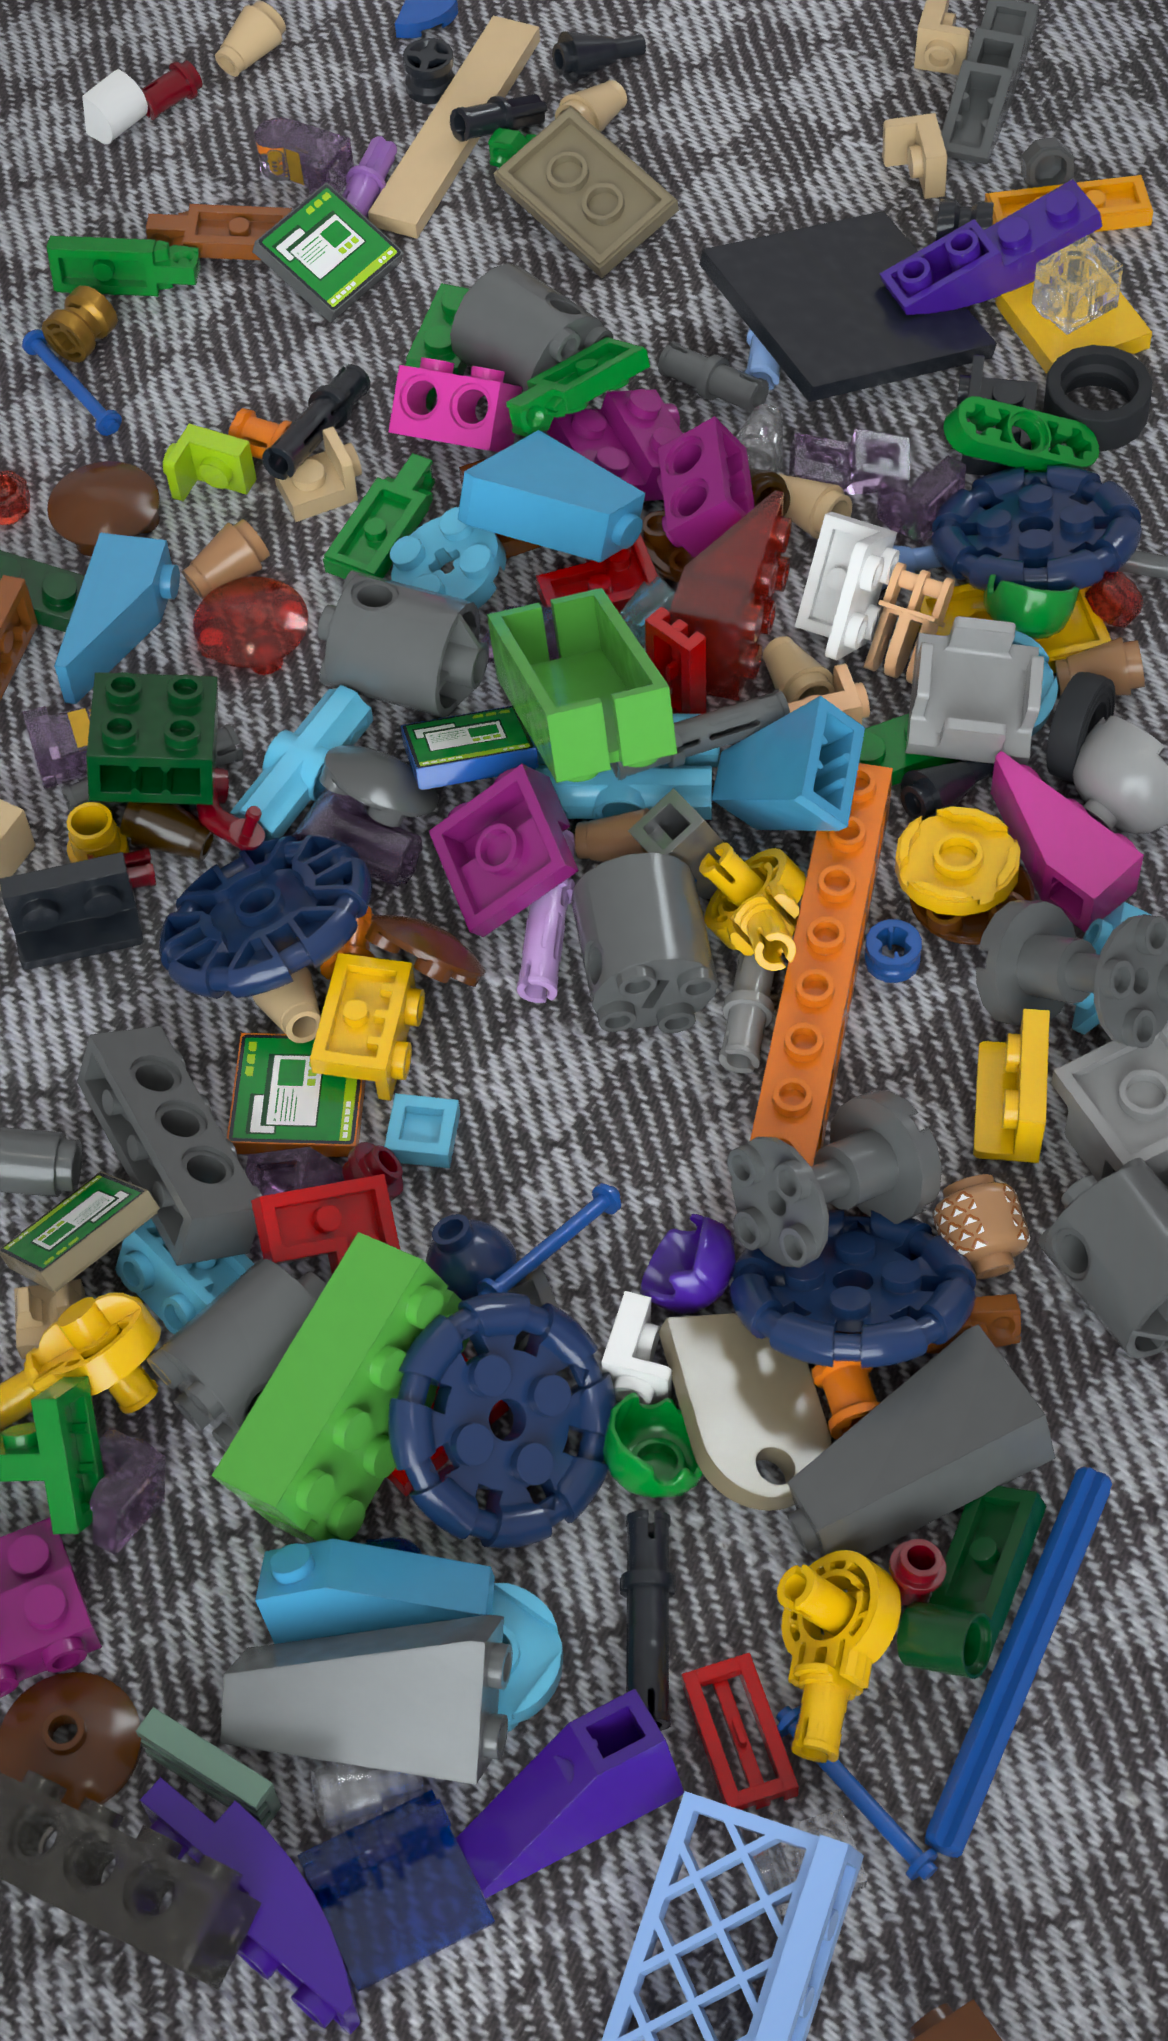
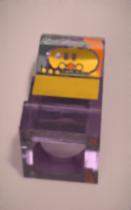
(303, 154)
(59, 743)

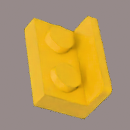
(368, 1022)
(1013, 1092)

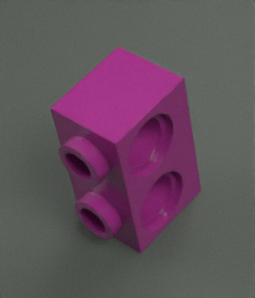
(703, 485)

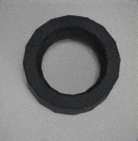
(1104, 368)

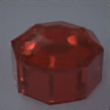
(13, 498)
(1115, 599)

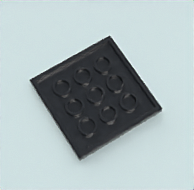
(827, 313)

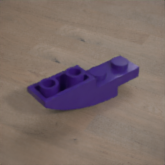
(983, 264)
(289, 1926)

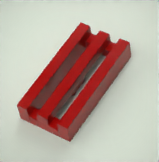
(688, 661)
(759, 1792)

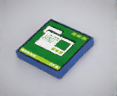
(467, 747)

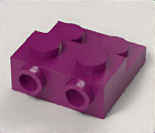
(623, 435)
(504, 848)
(40, 1607)

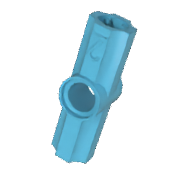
(297, 759)
(608, 796)

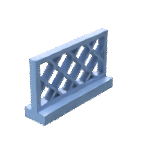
(804, 1936)

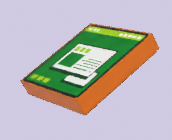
(286, 1105)

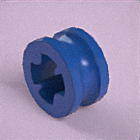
(891, 933)

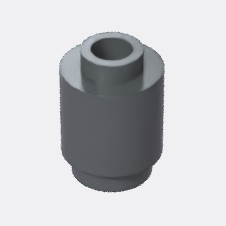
(38, 1162)

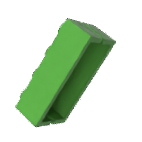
(594, 701)
(321, 1423)

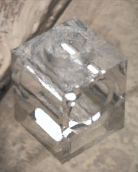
(1077, 284)

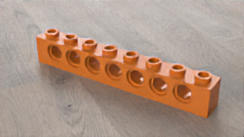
(824, 971)

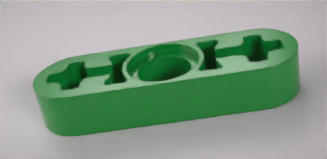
(1000, 446)

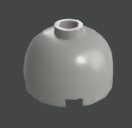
(1123, 777)

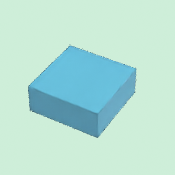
(423, 1130)

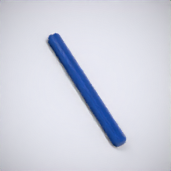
(1017, 1664)

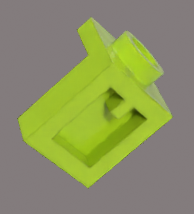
(210, 458)

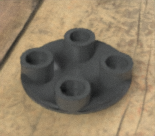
(378, 782)

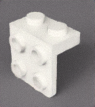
(846, 583)

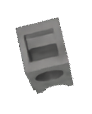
(681, 832)

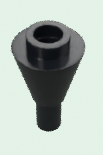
(584, 54)
(940, 786)

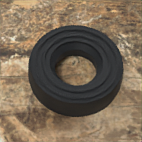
(1079, 709)

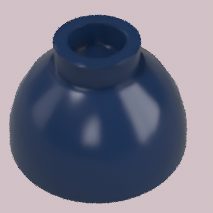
(468, 1252)

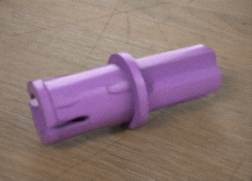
(368, 178)

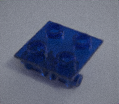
(396, 1889)

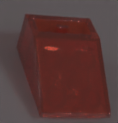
(730, 595)

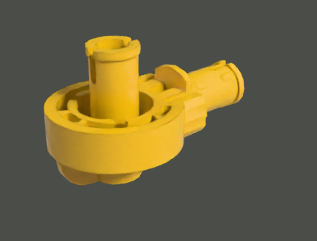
(754, 903)
(92, 1339)
(856, 1634)

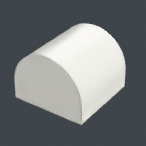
(113, 107)

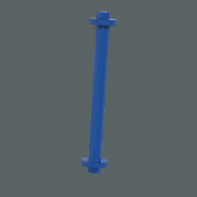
(106, 420)
(605, 1199)
(920, 1862)

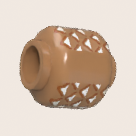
(983, 1223)

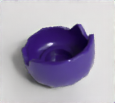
(690, 1267)

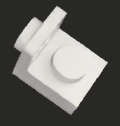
(632, 1351)

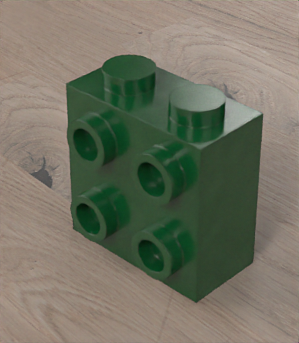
(152, 738)

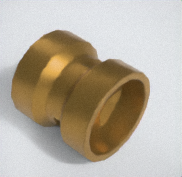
(79, 324)

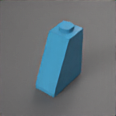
(552, 499)
(793, 771)

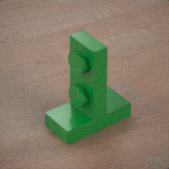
(59, 1450)

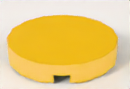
(957, 861)

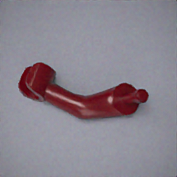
(240, 832)

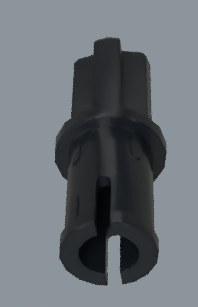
(497, 113)

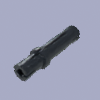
(327, 407)
(648, 1592)

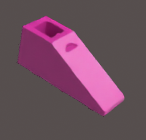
(1064, 849)

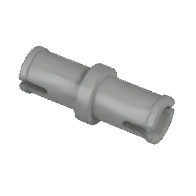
(747, 1014)

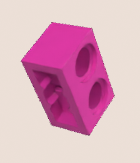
(455, 412)

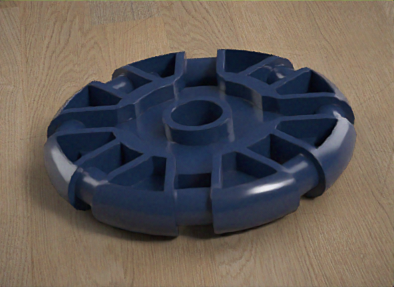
(1037, 521)
(265, 916)
(869, 1279)
(542, 1416)

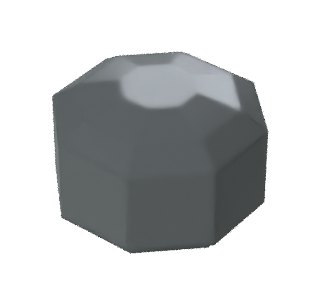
(1047, 163)

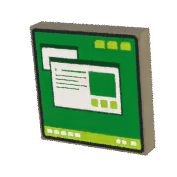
(79, 1230)

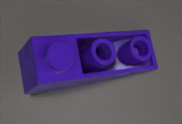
(575, 1791)

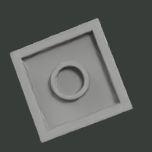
(974, 693)
(1118, 1106)

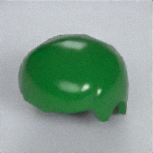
(1033, 610)
(650, 1449)

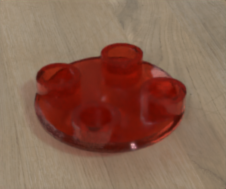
(251, 623)

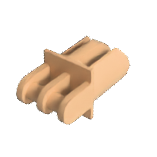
(908, 619)

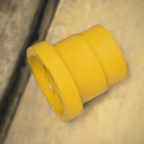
(94, 832)

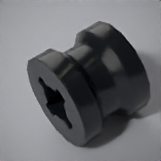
(428, 69)

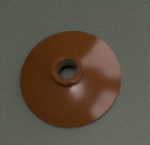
(99, 1755)

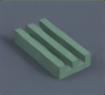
(207, 1767)

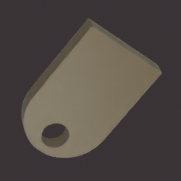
(743, 1406)

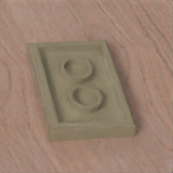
(586, 192)

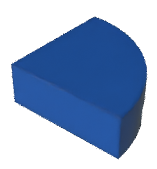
(423, 15)

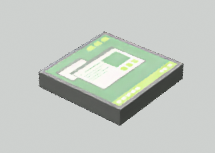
(328, 252)

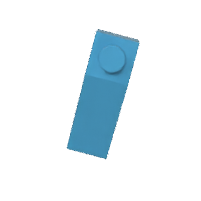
(115, 608)
(361, 1587)

